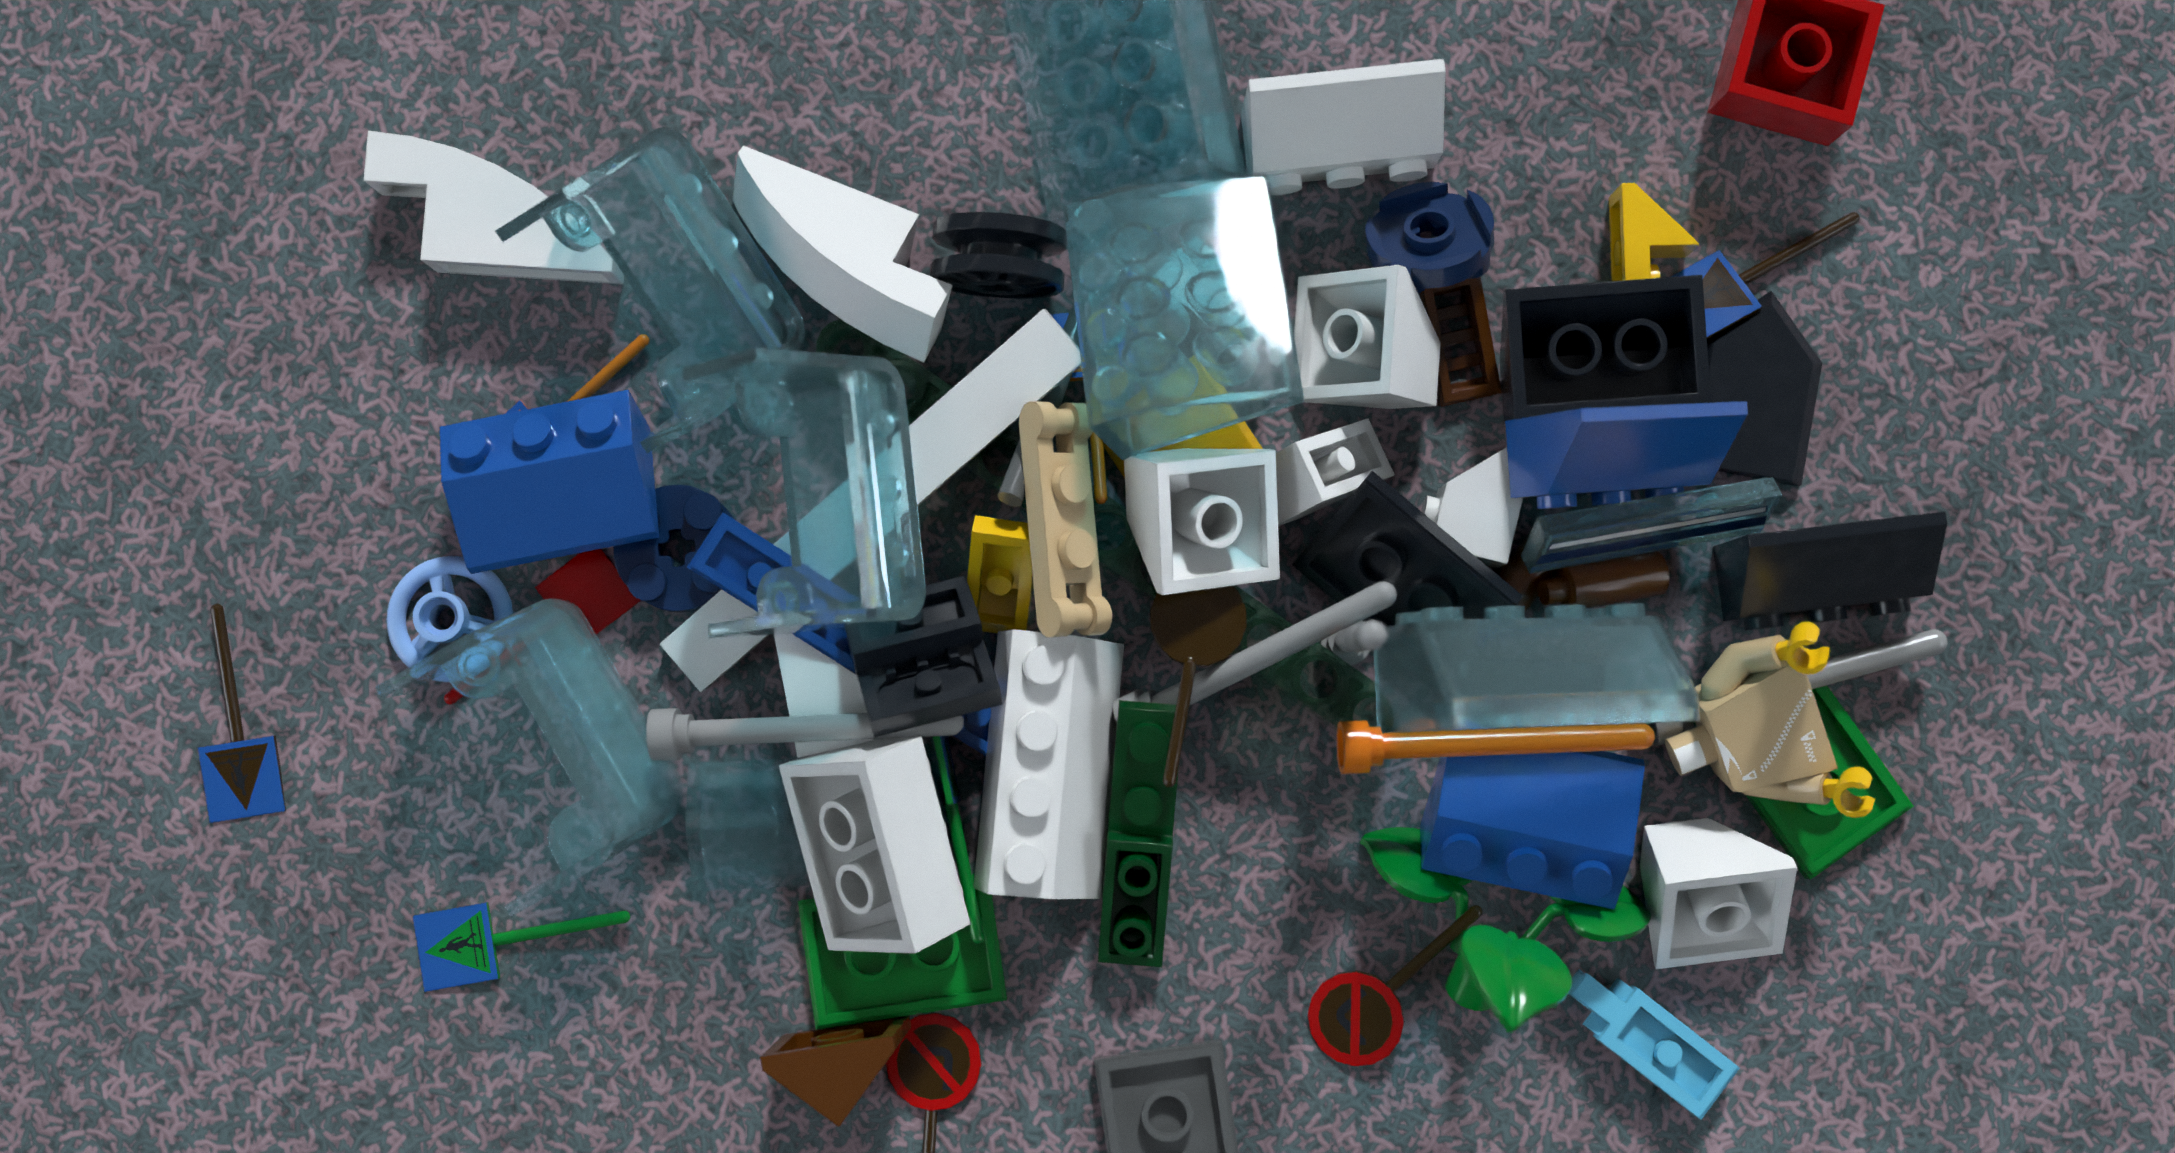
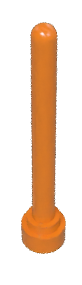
(1365, 746)

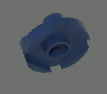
(1460, 228)
(656, 577)

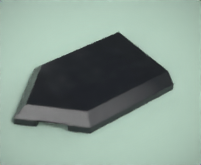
(1779, 377)

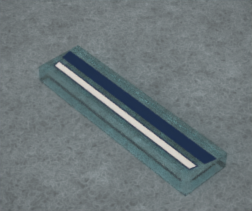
(1650, 524)

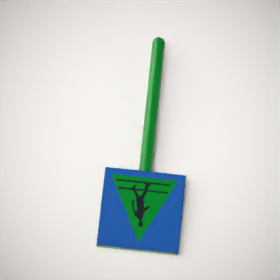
(951, 805)
(460, 944)

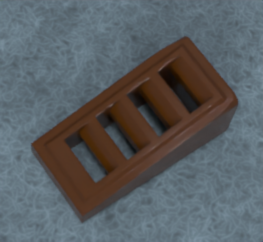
(1478, 332)

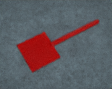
(590, 584)

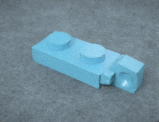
(1654, 1042)

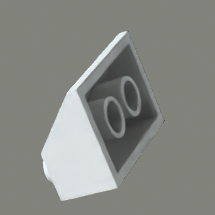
(1345, 125)
(875, 846)

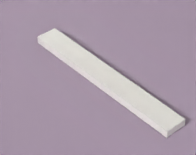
(941, 445)

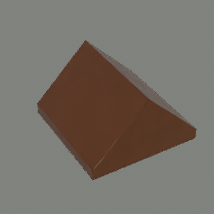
(834, 1064)

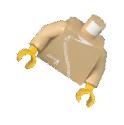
(1766, 728)

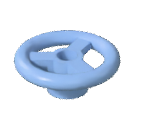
(430, 606)

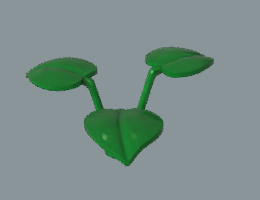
(1493, 966)

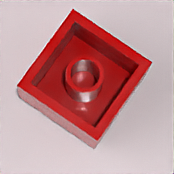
(1797, 65)

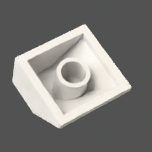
(1365, 340)
(1204, 516)
(1713, 893)

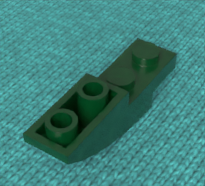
(1138, 838)

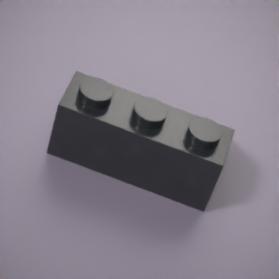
(1604, 346)
(1829, 569)

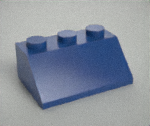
(1619, 451)
(549, 481)
(1536, 822)

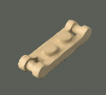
(1062, 520)

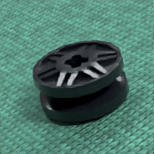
(999, 255)

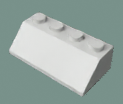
(1049, 767)

